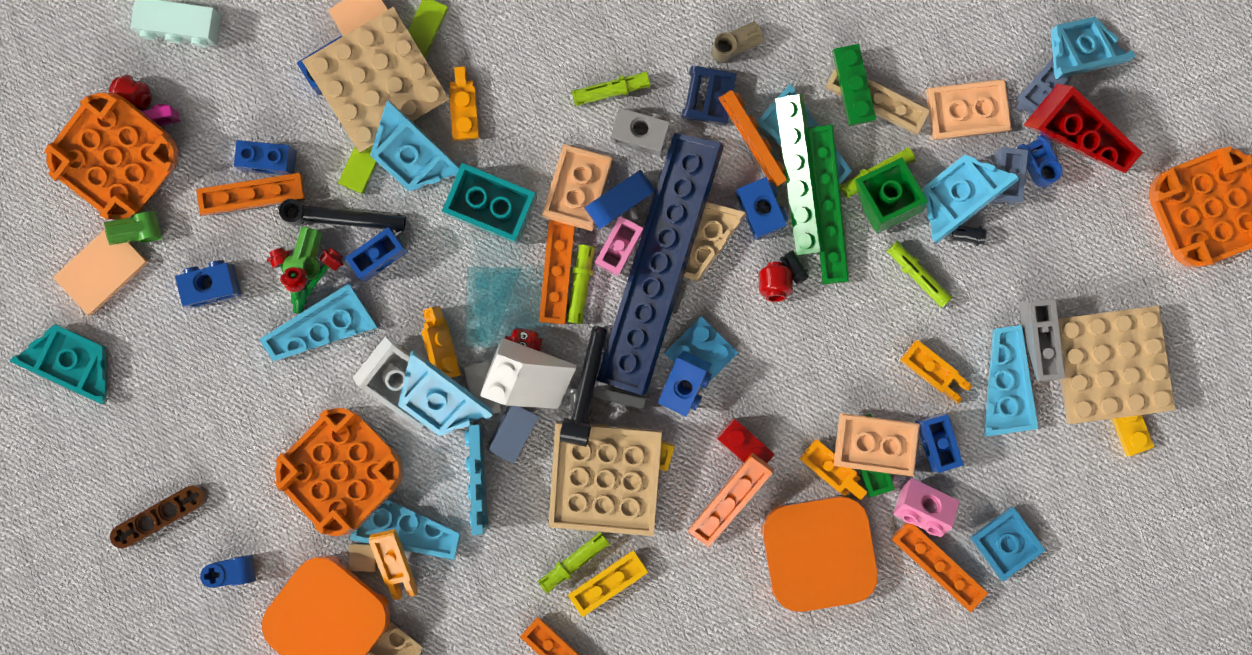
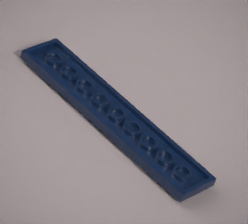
(660, 263)

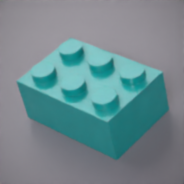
(489, 203)

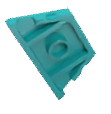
(68, 361)

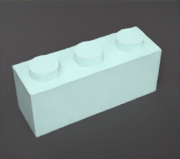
(176, 22)

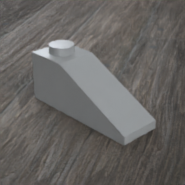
(1043, 338)

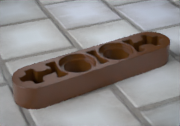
(158, 515)

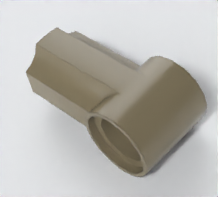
(738, 42)

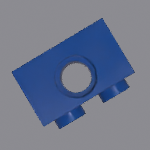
(264, 158)
(760, 223)
(376, 254)
(223, 287)
(677, 396)
(939, 443)

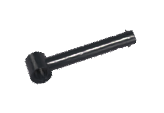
(341, 217)
(576, 429)

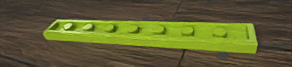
(423, 31)

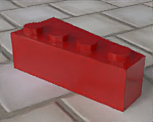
(1078, 125)

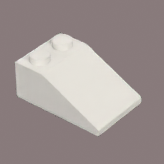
(384, 376)
(526, 377)

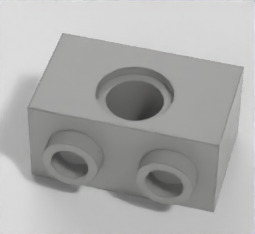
(649, 143)

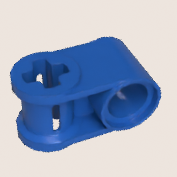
(1040, 159)
(232, 572)

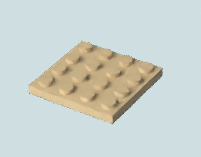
(369, 69)
(1114, 365)
(608, 482)

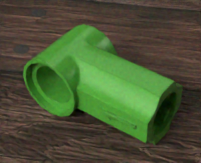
(141, 227)
(306, 252)

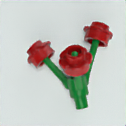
(295, 278)

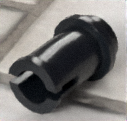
(970, 235)
(791, 261)

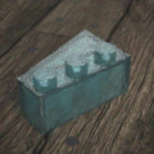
(486, 302)

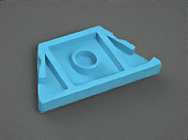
(1085, 47)
(409, 152)
(962, 193)
(437, 398)

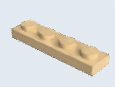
(889, 105)

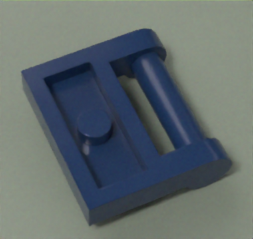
(718, 84)

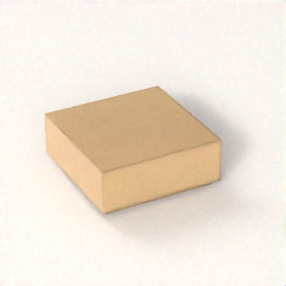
(361, 558)

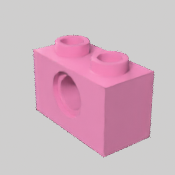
(619, 246)
(917, 497)

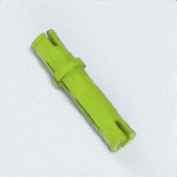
(604, 90)
(849, 188)
(896, 251)
(580, 284)
(572, 563)

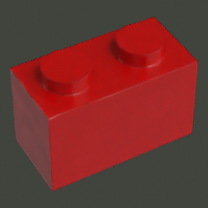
(742, 442)

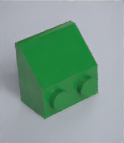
(890, 195)

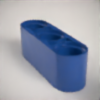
(619, 199)

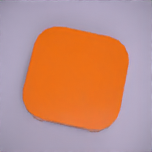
(112, 155)
(1205, 207)
(339, 472)
(819, 553)
(325, 612)

